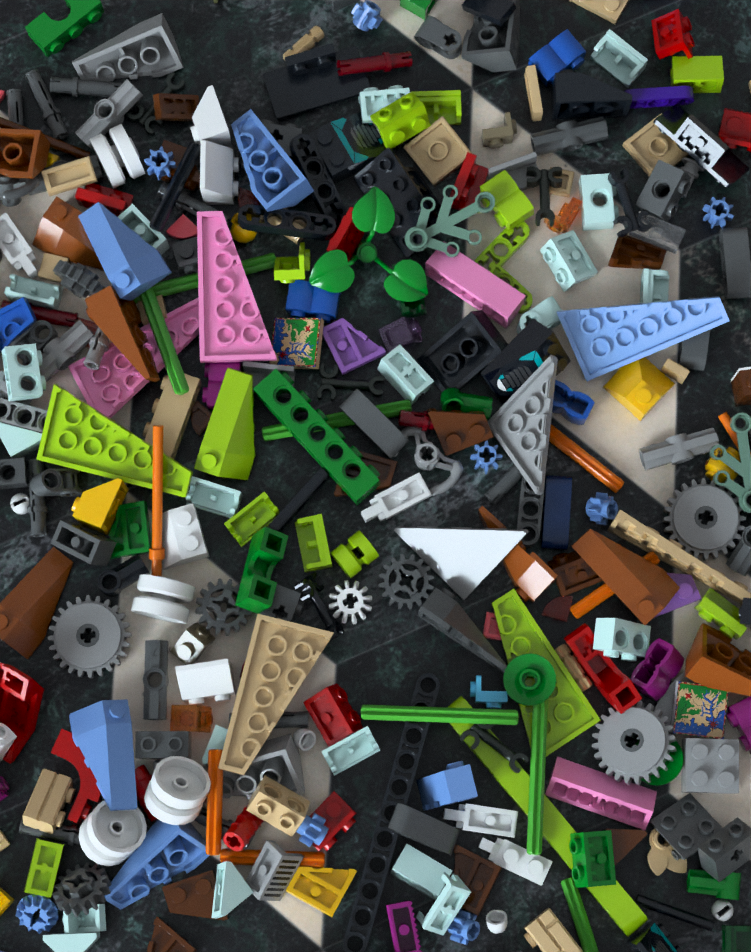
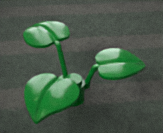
(333, 270)

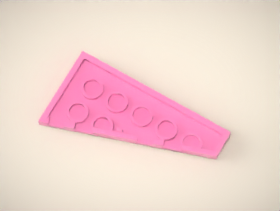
(227, 308)
(117, 378)

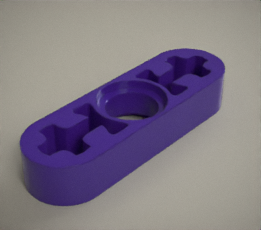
(661, 96)

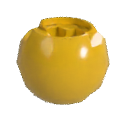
(240, 234)

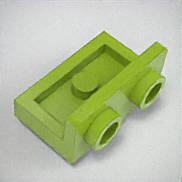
(401, 120)
(292, 267)
(722, 613)

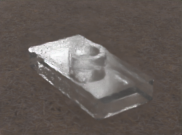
(661, 234)

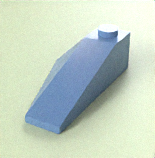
(270, 170)
(124, 255)
(106, 742)
(160, 857)

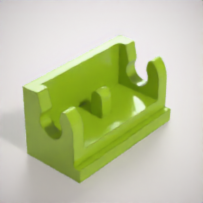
(700, 72)
(442, 103)
(252, 519)
(313, 543)
(43, 868)

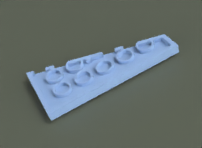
(625, 333)

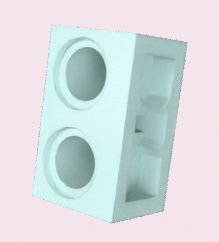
(16, 372)
(621, 638)

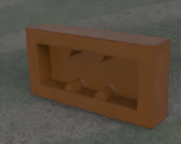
(175, 106)

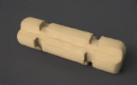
(306, 42)
(573, 667)

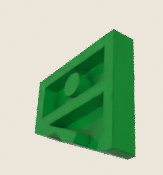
(131, 530)

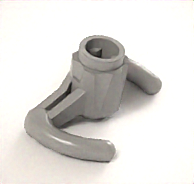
(427, 448)

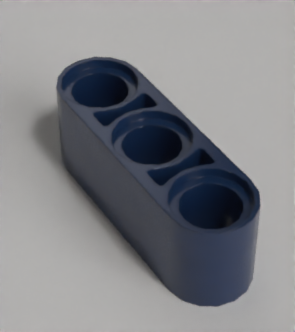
(556, 512)

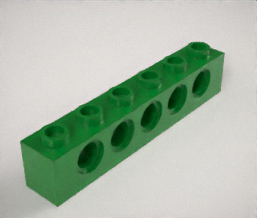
(356, 488)

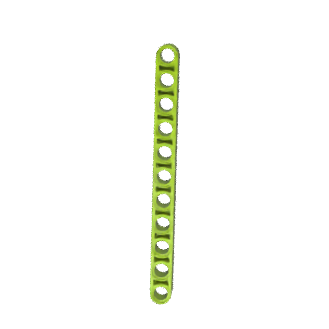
(555, 827)

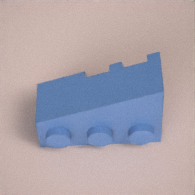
(447, 786)

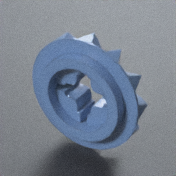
(30, 904)

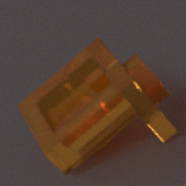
(568, 214)
(191, 718)

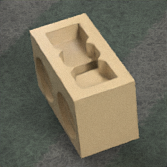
(278, 806)

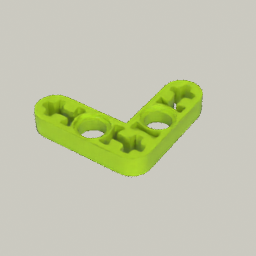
(497, 269)

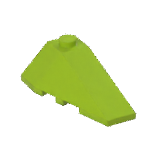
(229, 437)

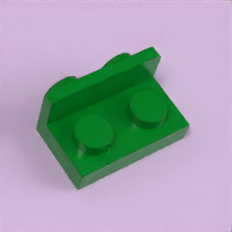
(592, 859)

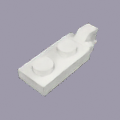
(16, 247)
(397, 499)
(483, 819)
(515, 859)

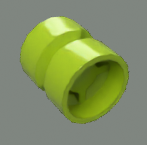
(348, 561)

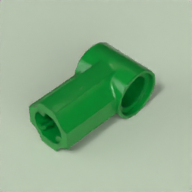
(466, 402)
(703, 883)

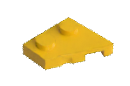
(321, 887)

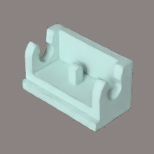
(618, 58)
(654, 285)
(36, 292)
(405, 374)
(214, 497)
(350, 750)
(420, 871)
(446, 905)

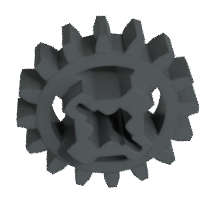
(77, 279)
(396, 588)
(213, 605)
(82, 889)

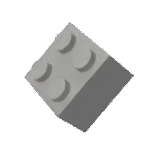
(710, 766)

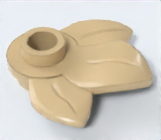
(661, 857)

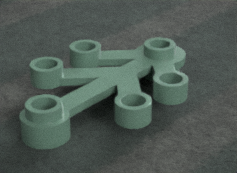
(446, 223)
(743, 467)

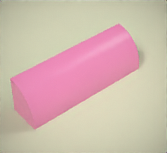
(475, 285)
(601, 793)

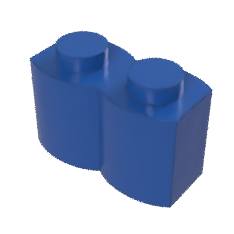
(558, 55)
(311, 301)
(571, 404)

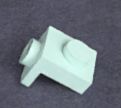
(93, 922)

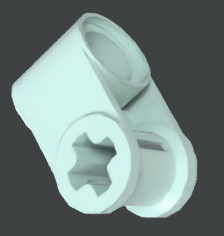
(543, 313)

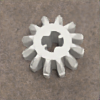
(342, 598)

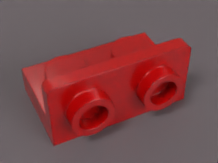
(672, 34)
(735, 128)
(468, 182)
(112, 199)
(346, 236)
(333, 714)
(337, 816)

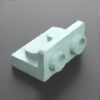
(373, 100)
(568, 260)

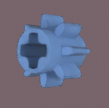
(366, 15)
(155, 158)
(719, 205)
(480, 460)
(601, 508)
(312, 830)
(464, 927)

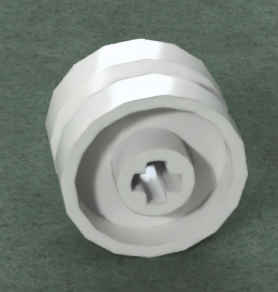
(119, 155)
(163, 594)
(177, 790)
(111, 835)

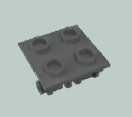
(685, 826)

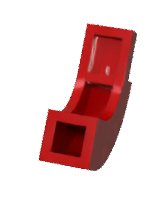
(602, 671)
(66, 748)

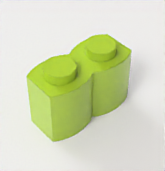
(510, 202)

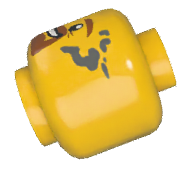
(713, 466)

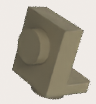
(499, 136)
(192, 644)

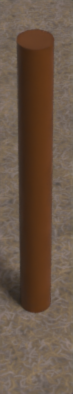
(55, 143)

